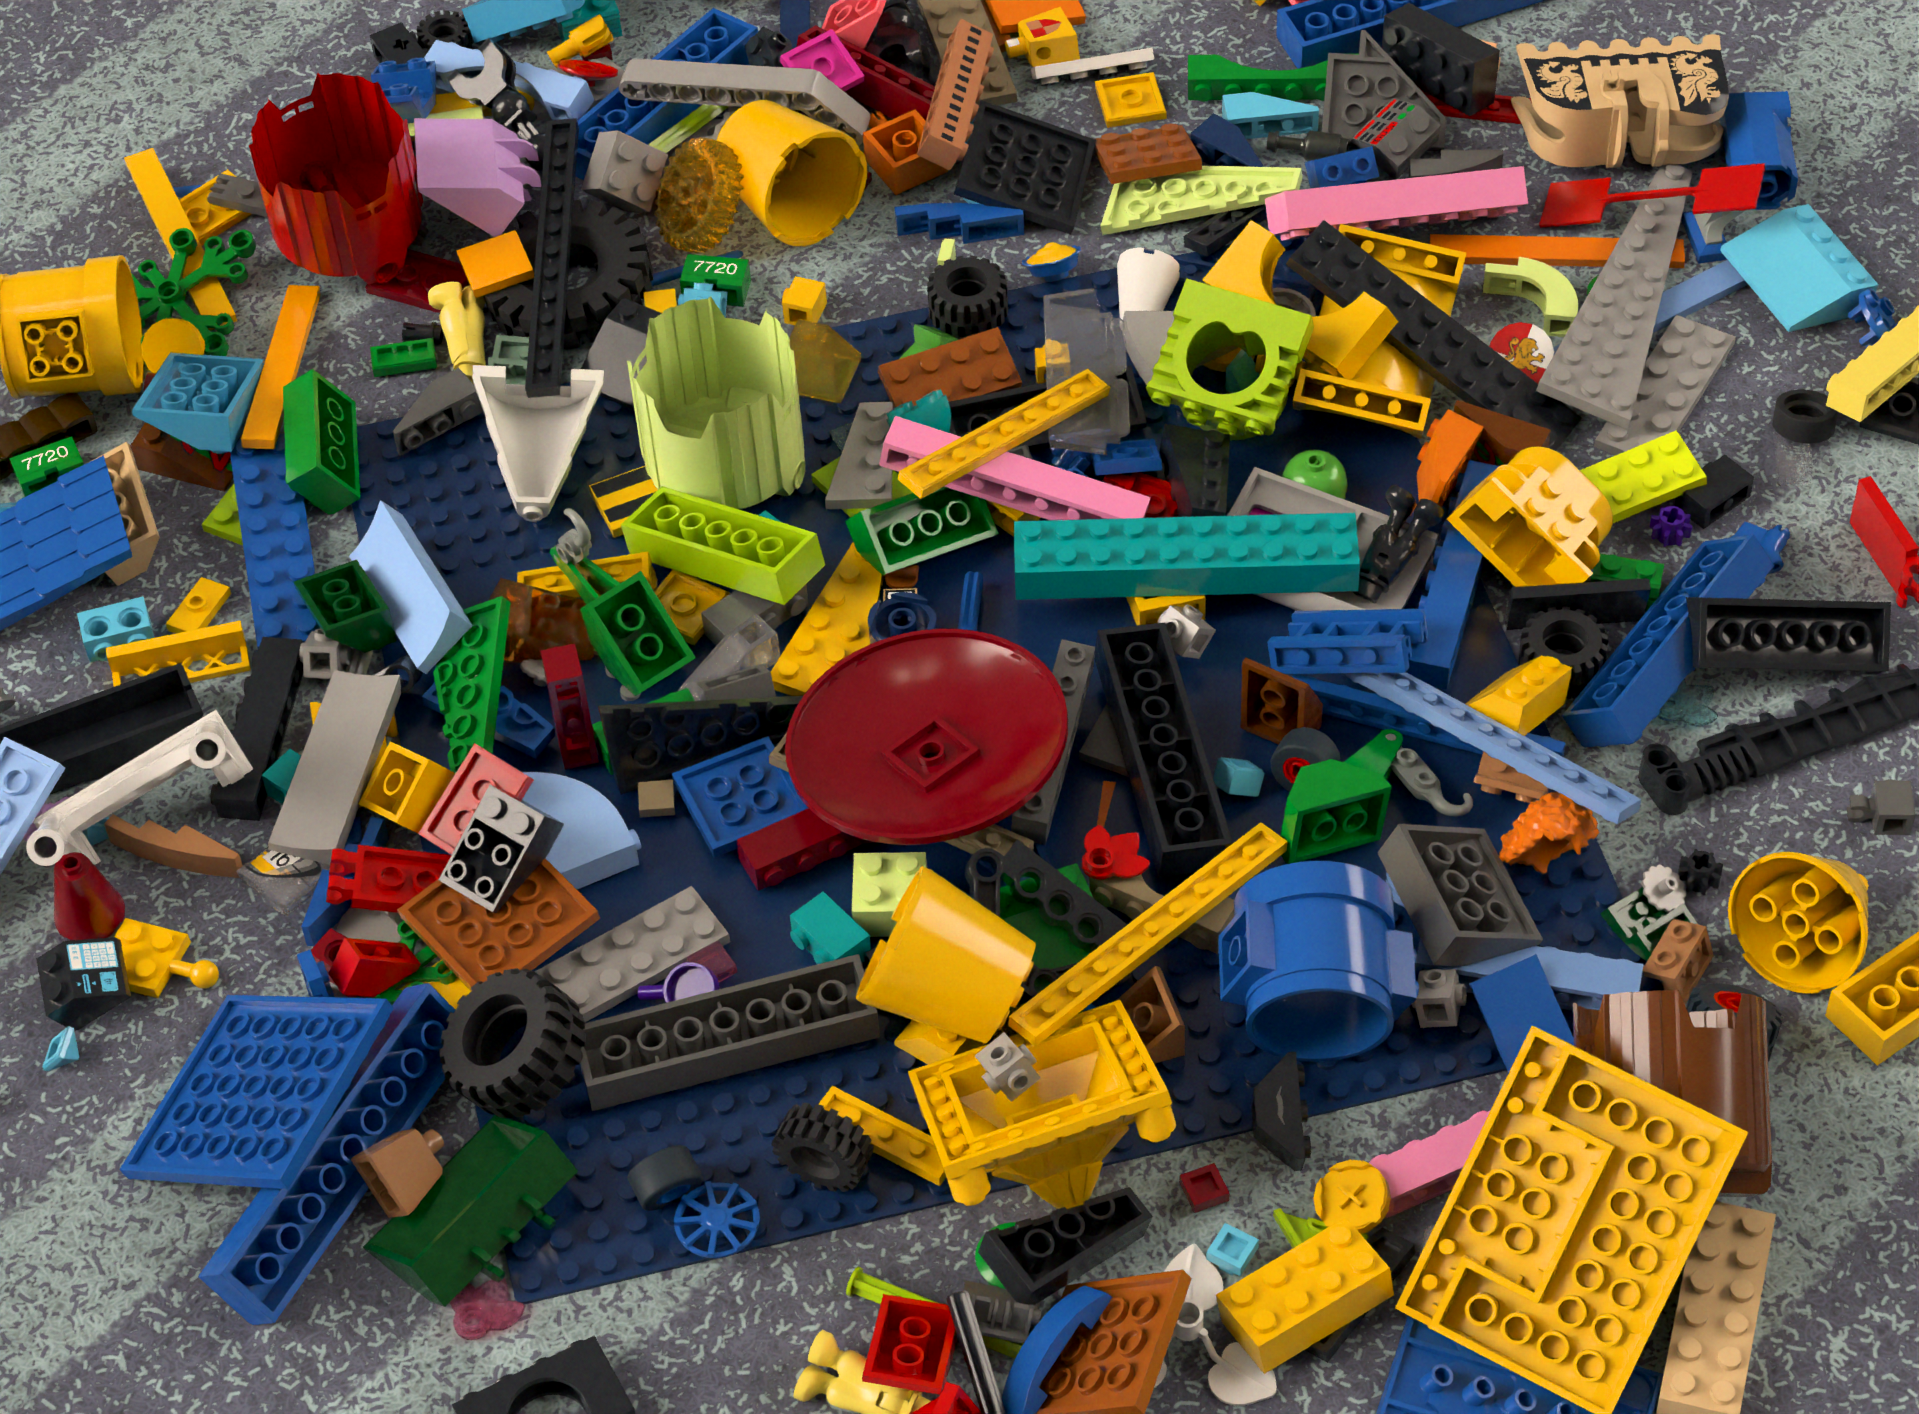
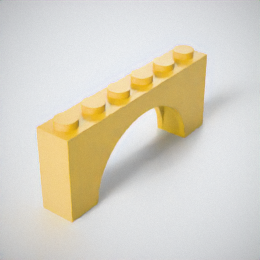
(1339, 339)

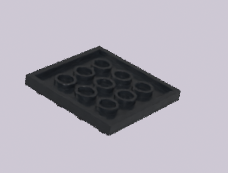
(1025, 166)

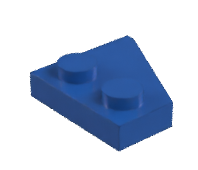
(314, 975)

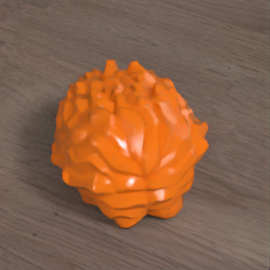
(1548, 830)

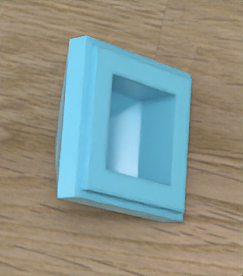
(62, 1050)

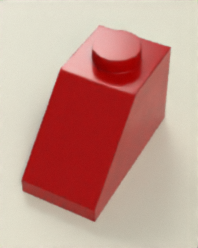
(371, 966)

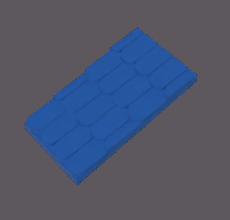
(59, 540)
(1447, 1378)

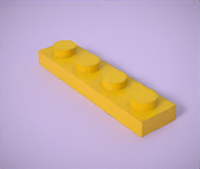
(617, 567)
(889, 1135)

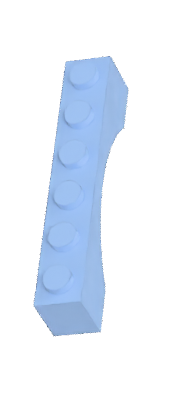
(558, 93)

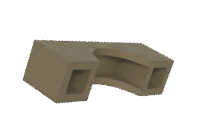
(1135, 897)

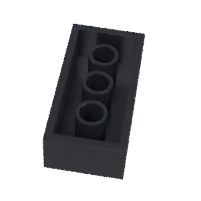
(1442, 58)

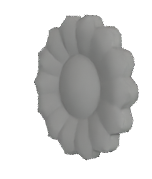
(534, 669)
(1663, 888)

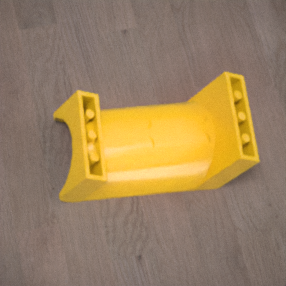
(1388, 385)

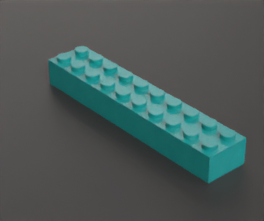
(1186, 556)

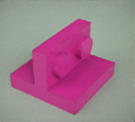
(827, 56)

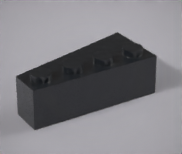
(1196, 469)
(1058, 1248)

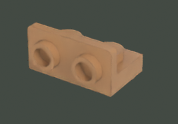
(1499, 776)
(1680, 957)

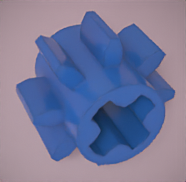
(1070, 458)

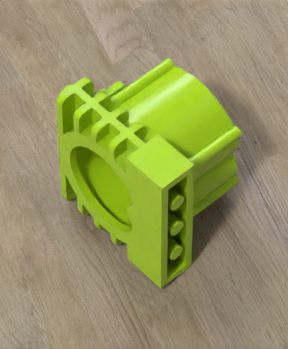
(1219, 318)

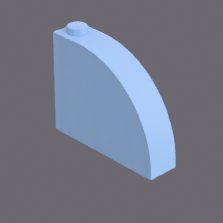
(593, 836)

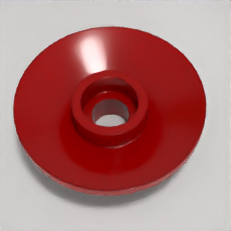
(588, 70)

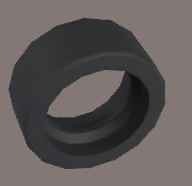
(1799, 428)

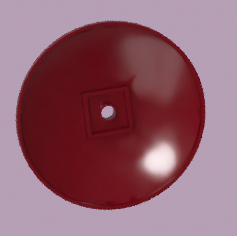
(949, 692)

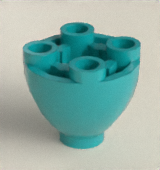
(930, 410)

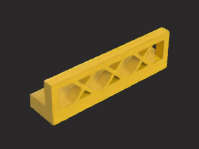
(183, 648)

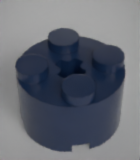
(900, 615)

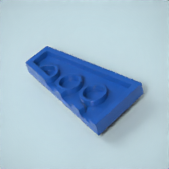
(515, 723)

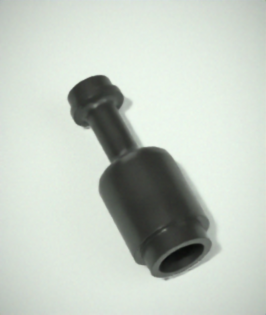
(1313, 146)

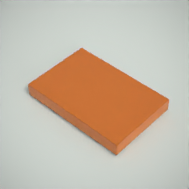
(1010, 12)

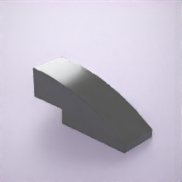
(1456, 162)

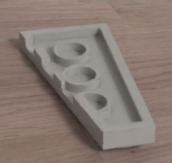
(858, 477)

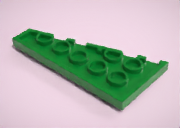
(471, 680)

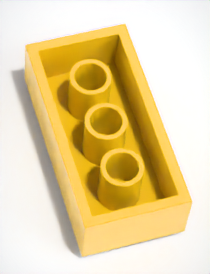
(1880, 1003)
(1305, 1295)

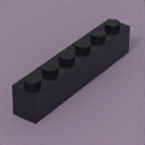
(261, 725)

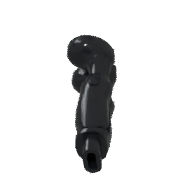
(1388, 552)

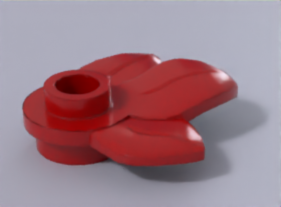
(1115, 853)

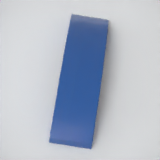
(1044, 1346)

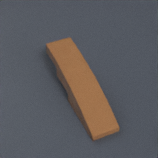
(184, 850)

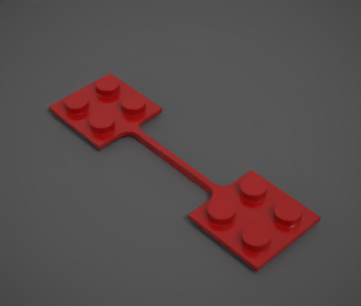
(1718, 191)

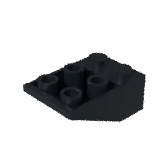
(499, 848)

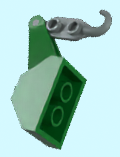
(626, 621)
(1346, 802)

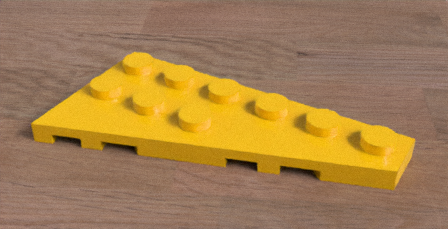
(832, 626)

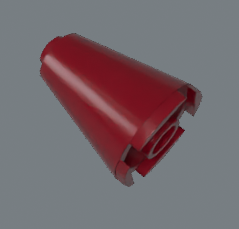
(84, 900)

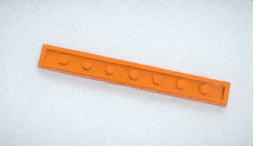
(1549, 250)

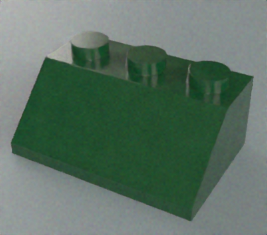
(348, 607)

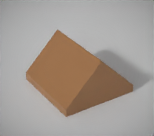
(1155, 1016)

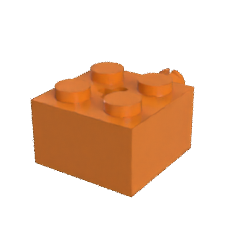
(893, 149)

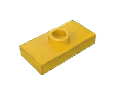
(199, 606)

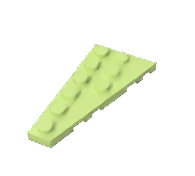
(1194, 195)

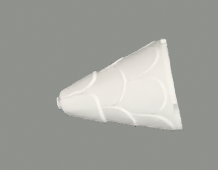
(535, 434)

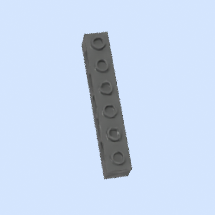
(1073, 672)

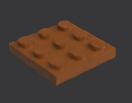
(1147, 153)

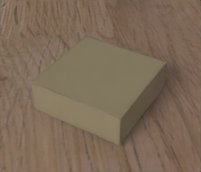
(656, 798)

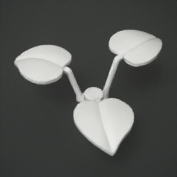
(1235, 1376)

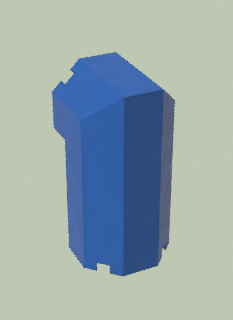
(1757, 134)

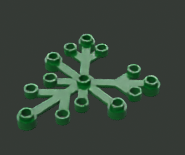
(172, 291)

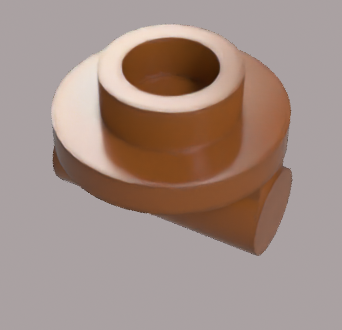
(903, 578)

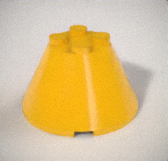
(1800, 920)

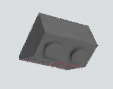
(1397, 135)

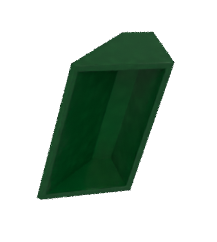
(474, 1210)

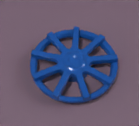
(716, 1219)

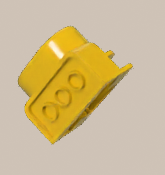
(1536, 519)

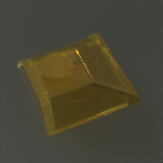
(822, 361)

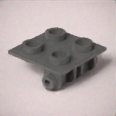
(1000, 1314)

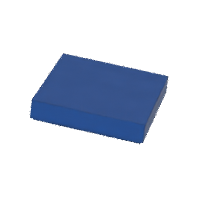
(1128, 457)

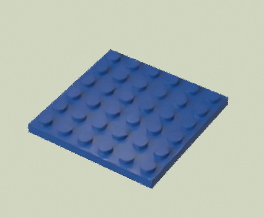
(257, 1090)

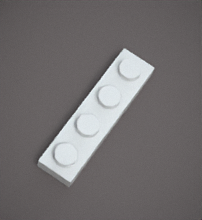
(1079, 68)

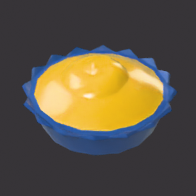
(1052, 261)

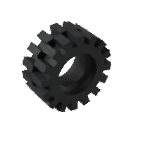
(444, 25)

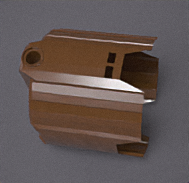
(1697, 1057)

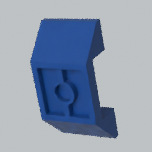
(408, 86)

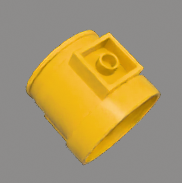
(71, 330)

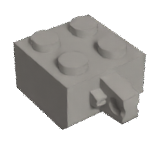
(624, 172)

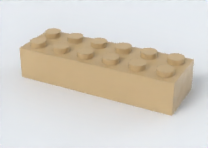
(1717, 1313)

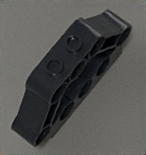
(1051, 885)

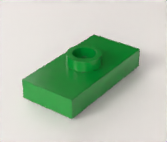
(403, 357)

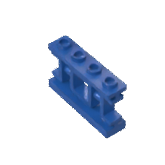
(1348, 641)

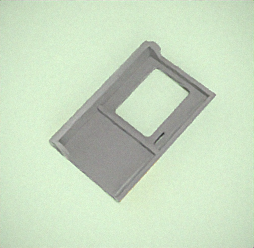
(1286, 496)

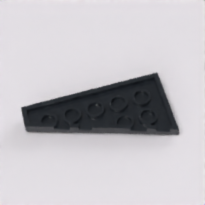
(663, 738)

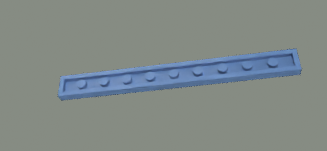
(1503, 744)

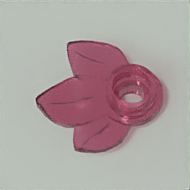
(488, 1305)

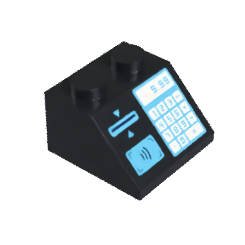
(83, 980)

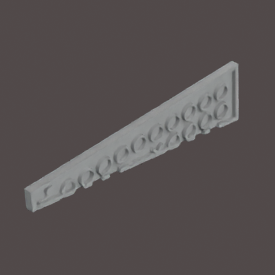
(1610, 337)

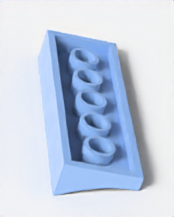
(418, 598)

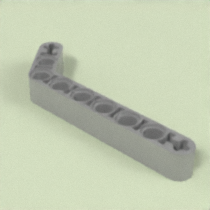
(742, 84)

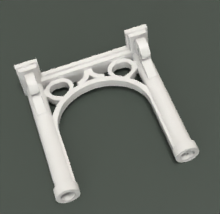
(63, 825)

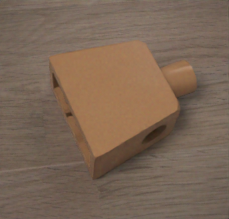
(401, 1169)

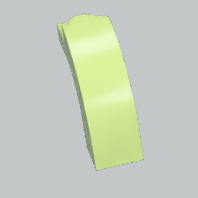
(1541, 285)

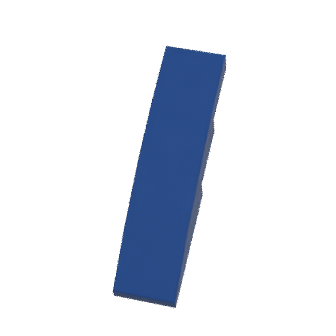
(969, 220)
(323, 915)

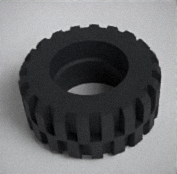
(538, 1063)

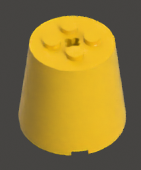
(795, 171)
(948, 961)

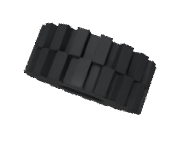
(822, 1147)

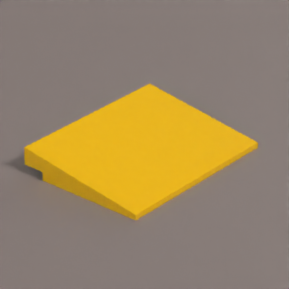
(1571, 1221)

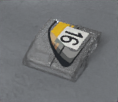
(282, 879)

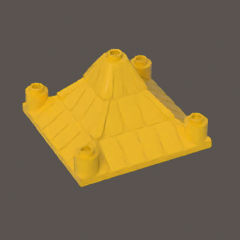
(1058, 1129)

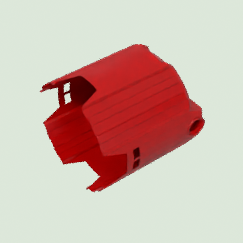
(339, 180)

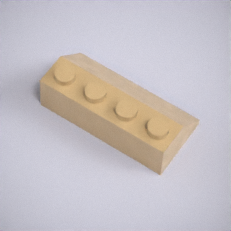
(134, 512)

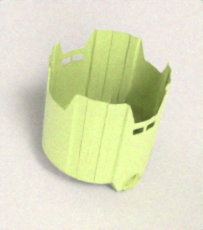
(719, 406)

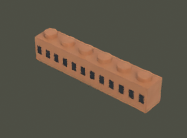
(956, 95)

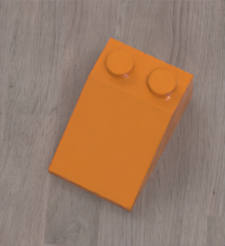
(1445, 455)

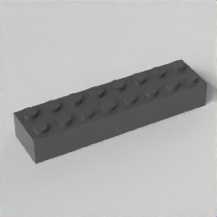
(726, 1032)

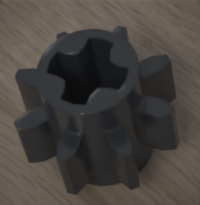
(1700, 871)

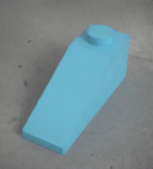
(1262, 113)

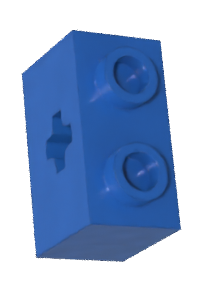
(1342, 168)

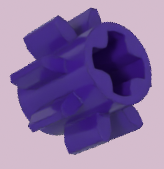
(1670, 526)

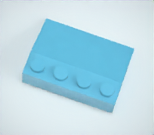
(1799, 268)

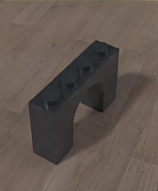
(576, 1373)

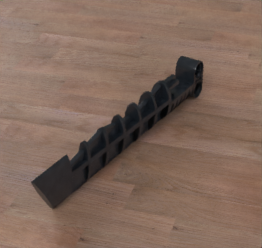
(1775, 743)

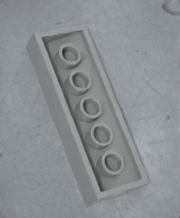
(335, 765)

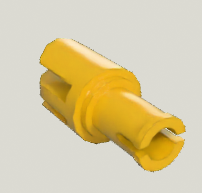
(582, 41)

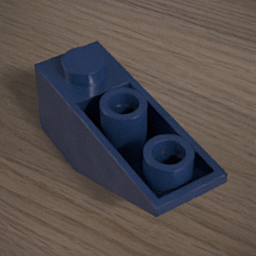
(1223, 144)

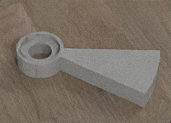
(1148, 331)

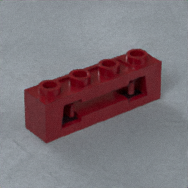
(569, 706)

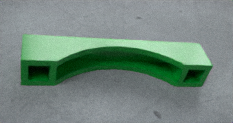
(1216, 76)

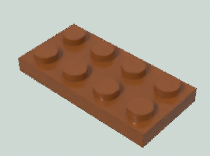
(959, 368)

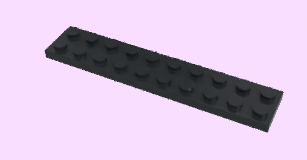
(1429, 334)

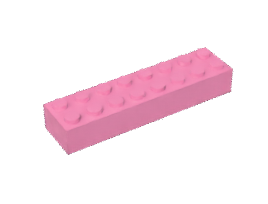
(1398, 202)

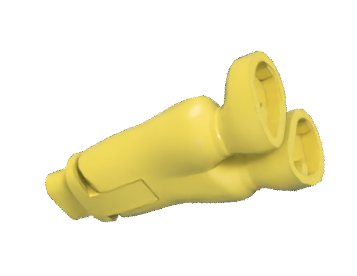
(461, 323)
(848, 1389)

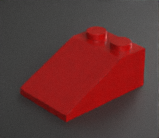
(911, 1345)

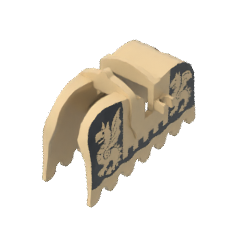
(1644, 95)

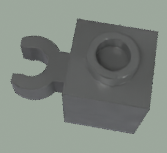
(1888, 807)

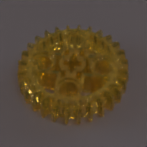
(698, 195)

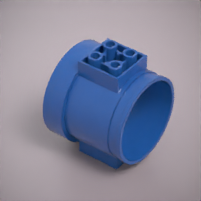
(1317, 960)

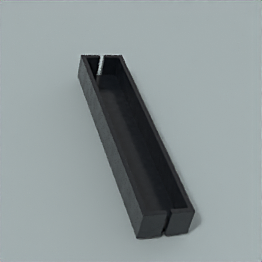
(110, 726)

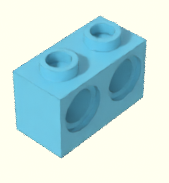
(114, 626)

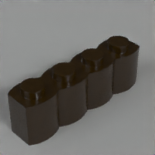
(45, 425)

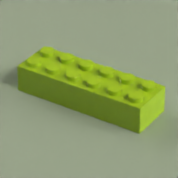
(724, 545)

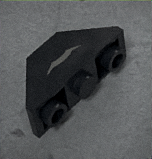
(1280, 1113)

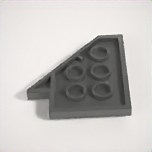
(1363, 85)

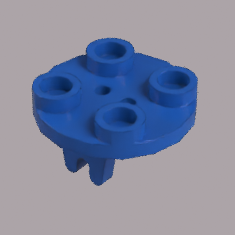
(1876, 312)

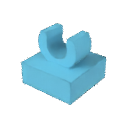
(1232, 1250)

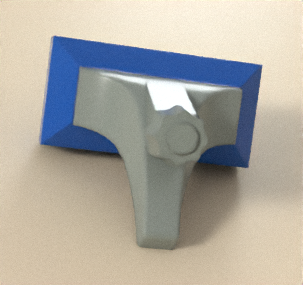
(1706, 233)

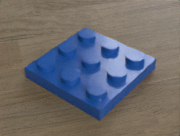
(737, 794)

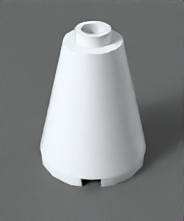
(1145, 280)

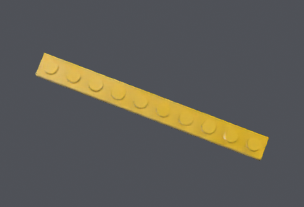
(1146, 934)

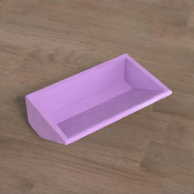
(474, 169)

